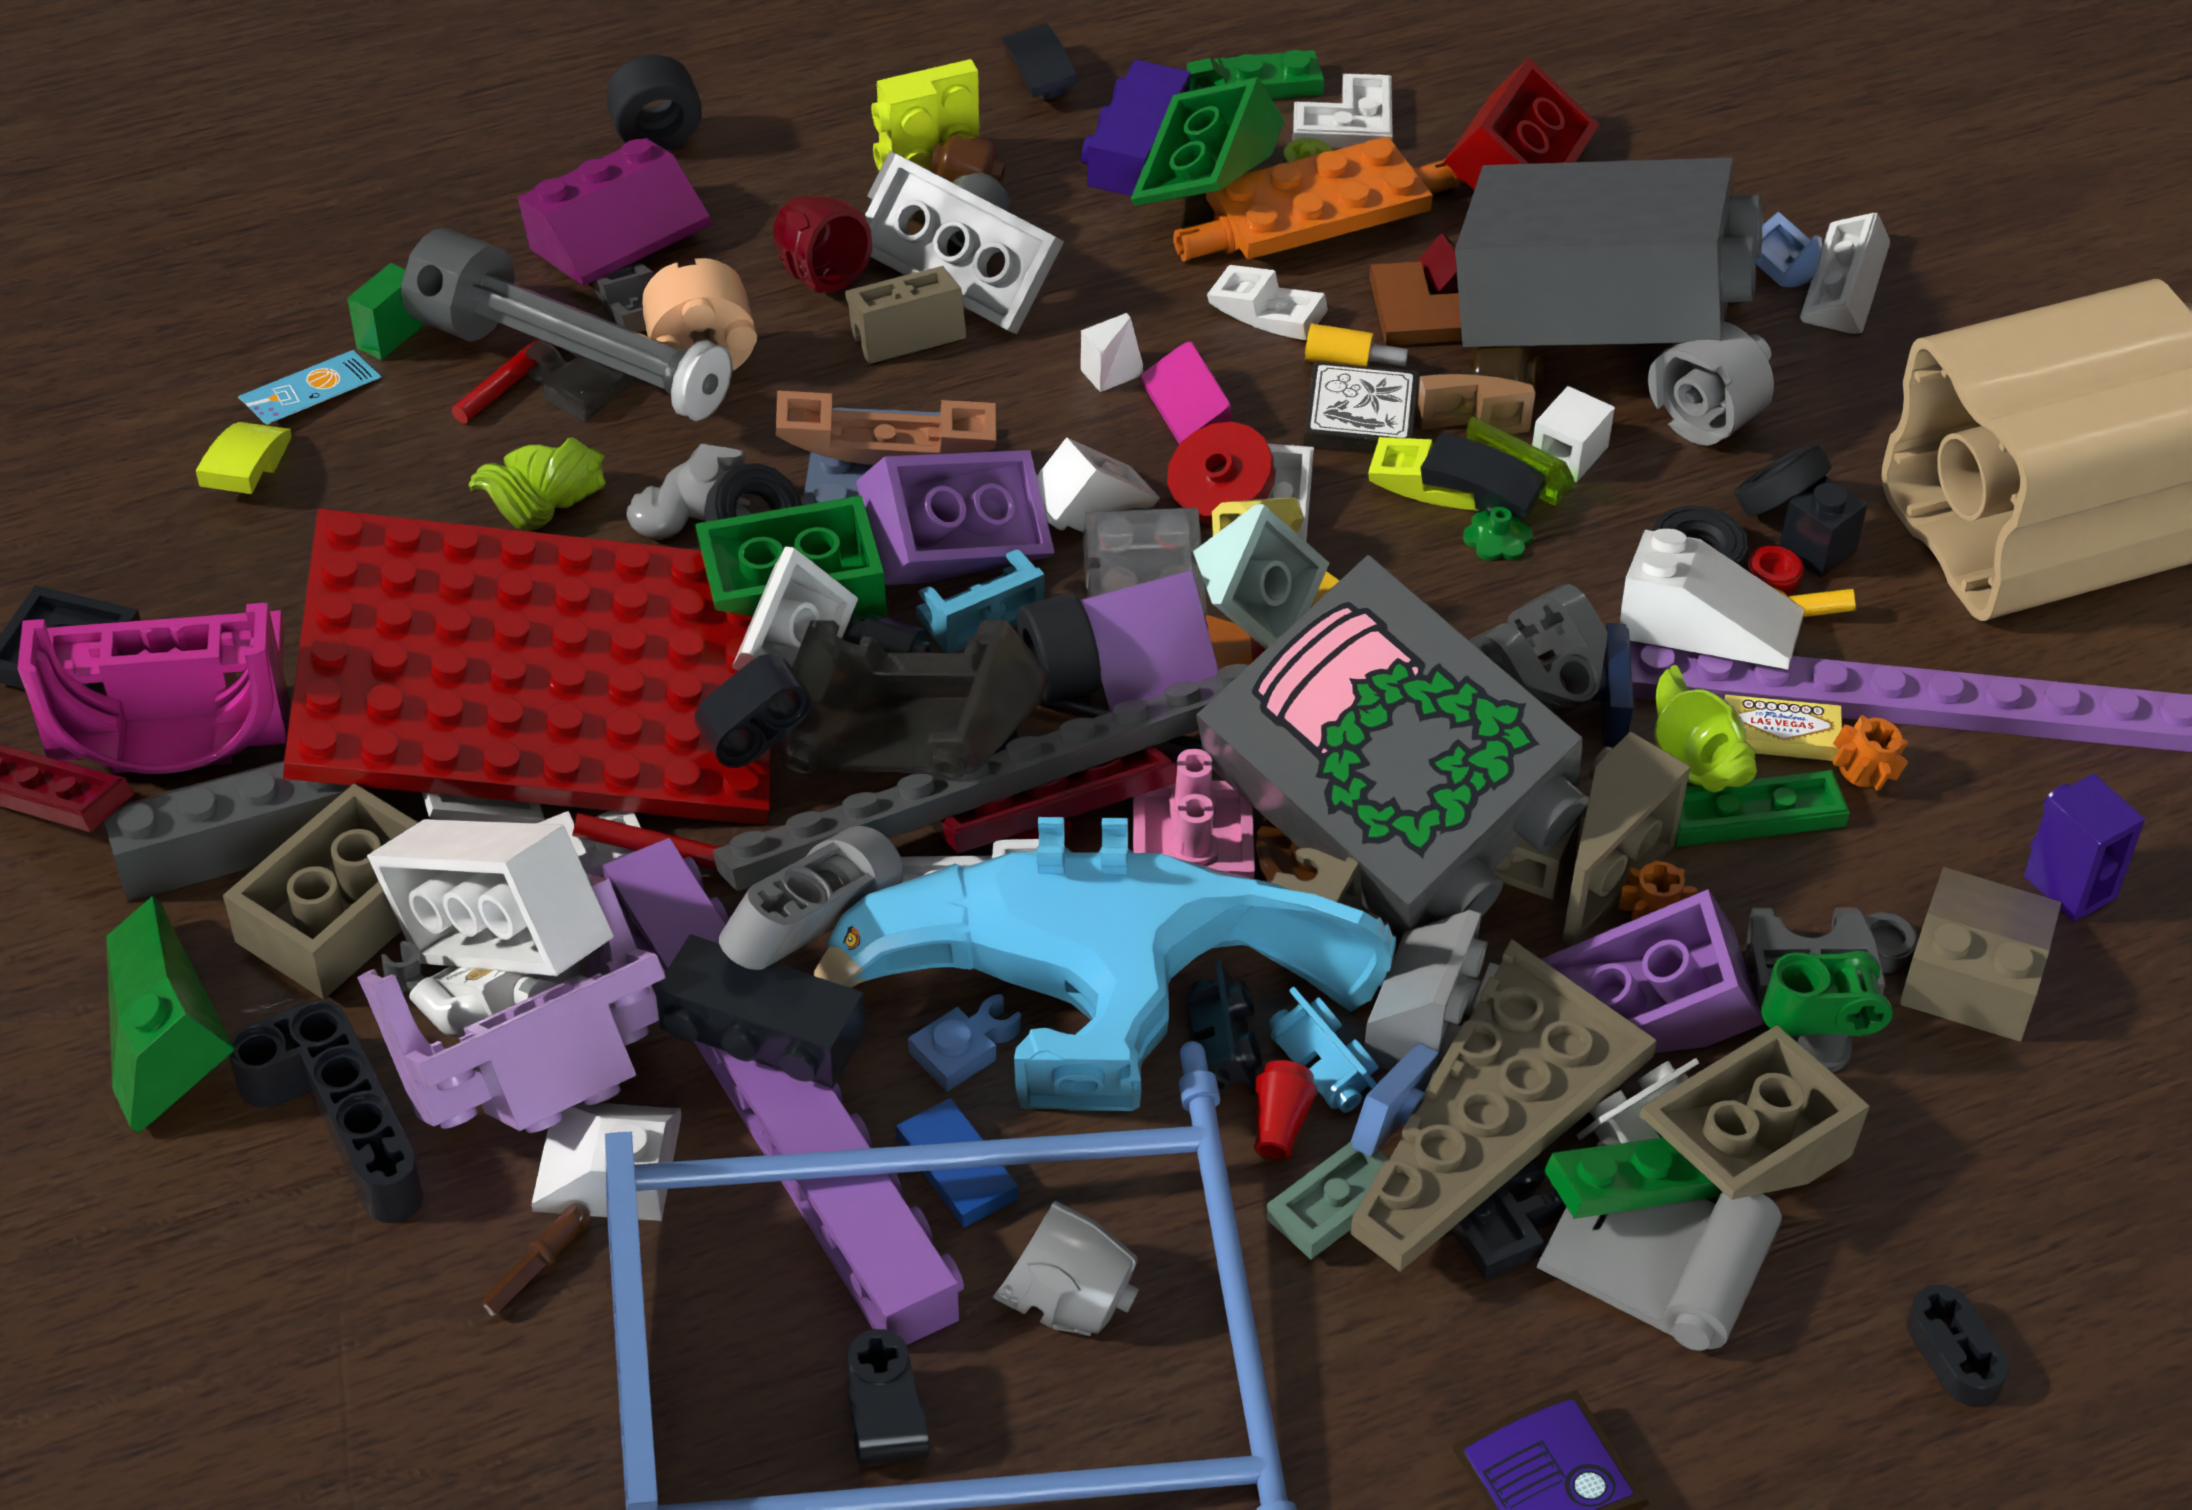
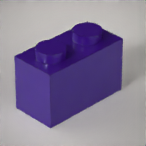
(2083, 846)

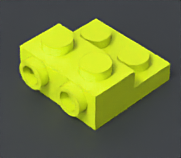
(925, 109)

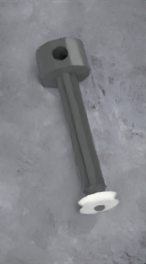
(470, 288)

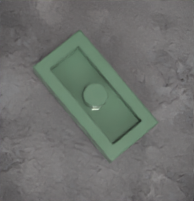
(1323, 1201)

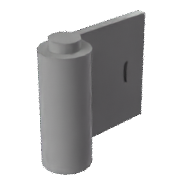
(1671, 1263)

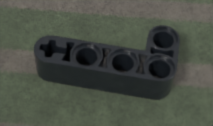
(320, 1054)

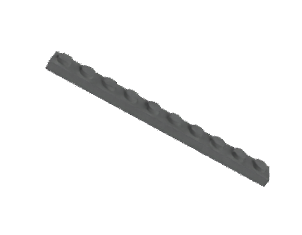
(1020, 767)

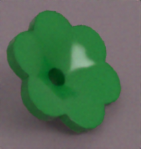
(1497, 535)

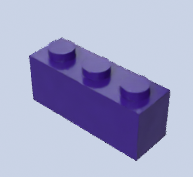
(1131, 125)

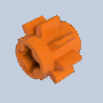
(1870, 752)
(1653, 888)

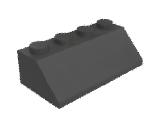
(210, 827)

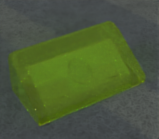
(1558, 476)

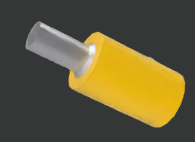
(1349, 347)

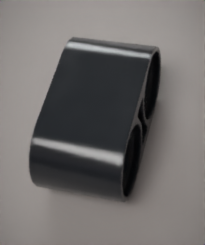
(753, 710)

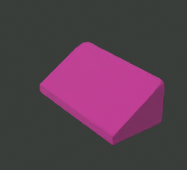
(1186, 392)

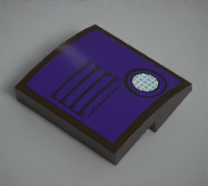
(1549, 1461)

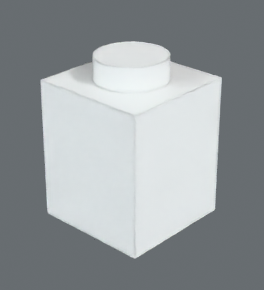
(1575, 430)

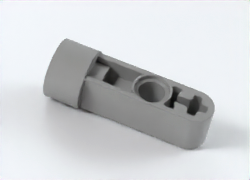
(808, 896)

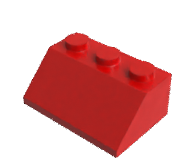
(1522, 123)

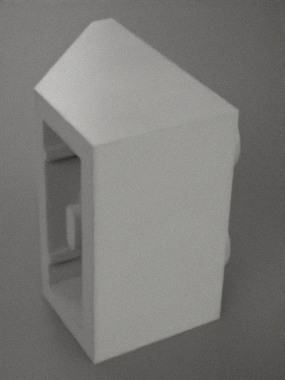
(1427, 989)

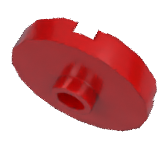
(1246, 476)

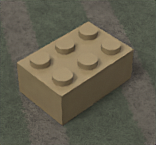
(316, 898)

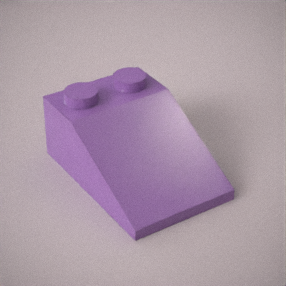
(954, 513)
(1669, 974)

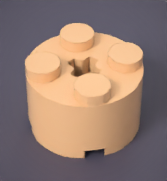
(700, 305)

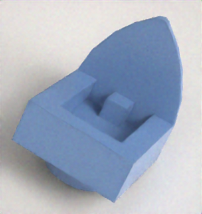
(1788, 253)

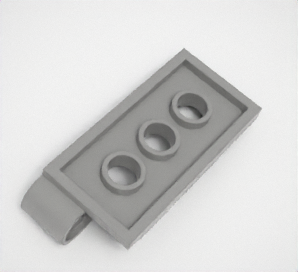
(1028, 250)

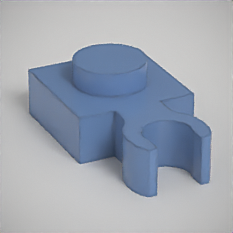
(962, 1046)

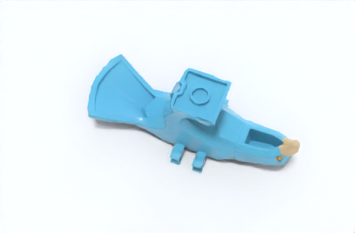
(1107, 940)

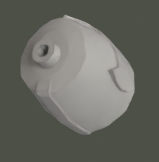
(1071, 1274)

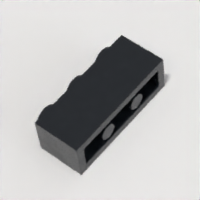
(762, 1014)

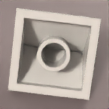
(792, 598)

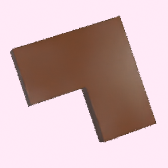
(1408, 310)

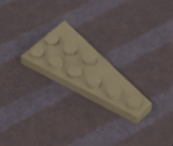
(1503, 1093)

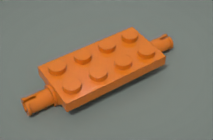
(1315, 200)

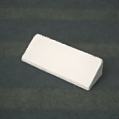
(1847, 274)

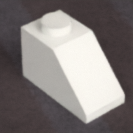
(1088, 481)

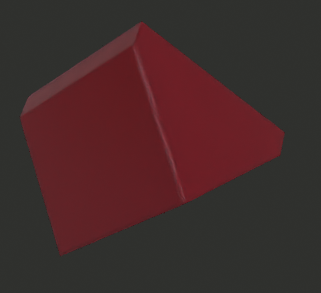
(1440, 266)

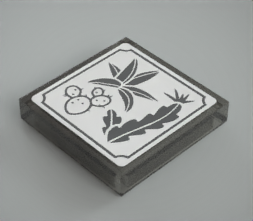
(1358, 405)

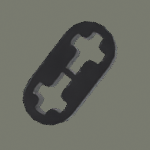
(1951, 1348)

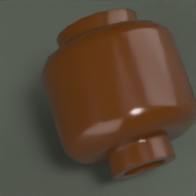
(966, 155)

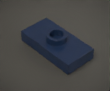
(1616, 686)

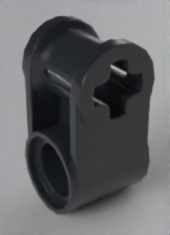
(884, 1406)

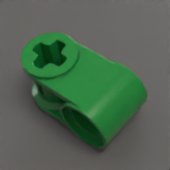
(1823, 992)

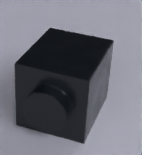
(1823, 525)

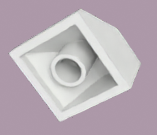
(575, 1163)

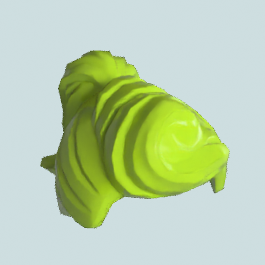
(539, 480)
(1702, 734)

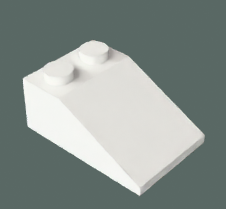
(1705, 603)

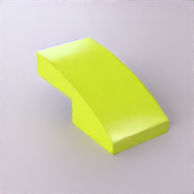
(242, 456)
(1398, 469)

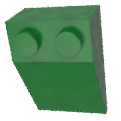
(1209, 141)
(829, 533)

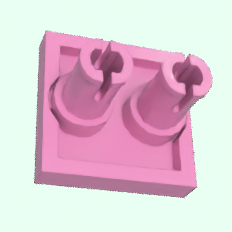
(1196, 819)

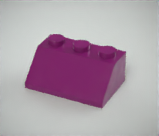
(612, 211)

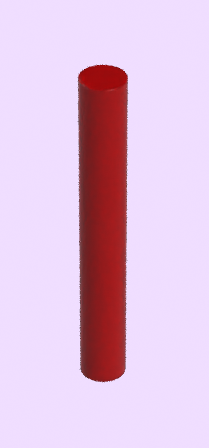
(493, 386)
(637, 838)

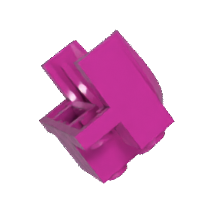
(166, 686)

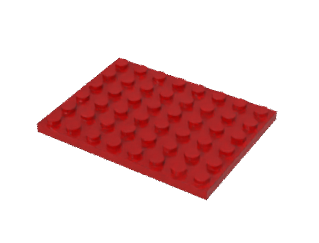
(514, 669)

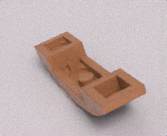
(867, 437)

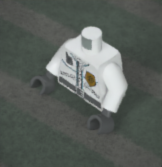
(466, 995)

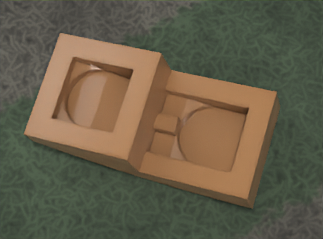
(1456, 398)

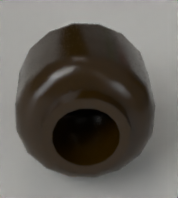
(1509, 363)

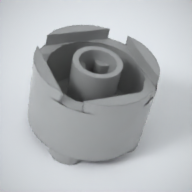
(1713, 384)

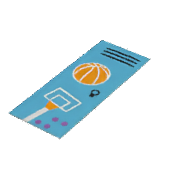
(309, 387)

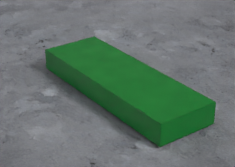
(1762, 809)

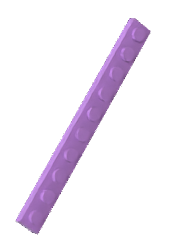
(1937, 697)

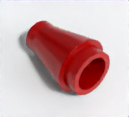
(1282, 1104)

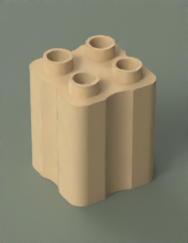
(2050, 448)

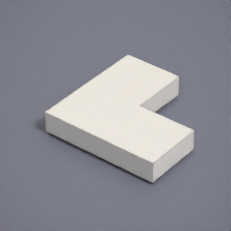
(1359, 118)

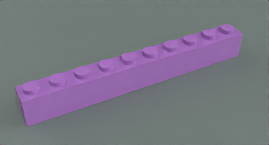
(858, 1220)

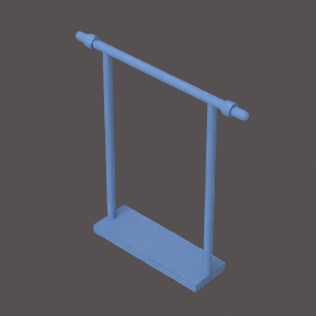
(1198, 1096)

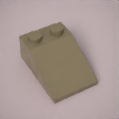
(1626, 825)
(1981, 954)
(1761, 1117)

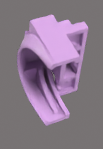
(536, 1053)

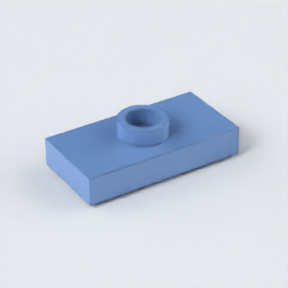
(1394, 1099)

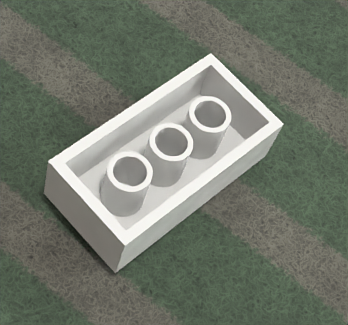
(491, 895)

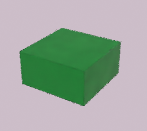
(379, 314)

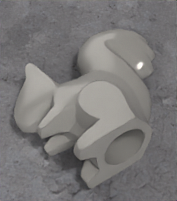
(665, 510)

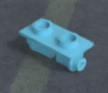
(1311, 1032)

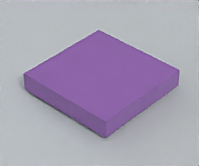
(1150, 637)

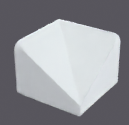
(1110, 353)

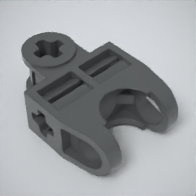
(1771, 939)

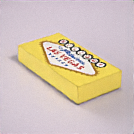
(1789, 727)

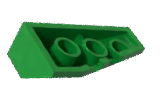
(159, 1017)

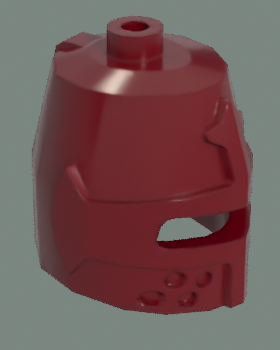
(822, 242)

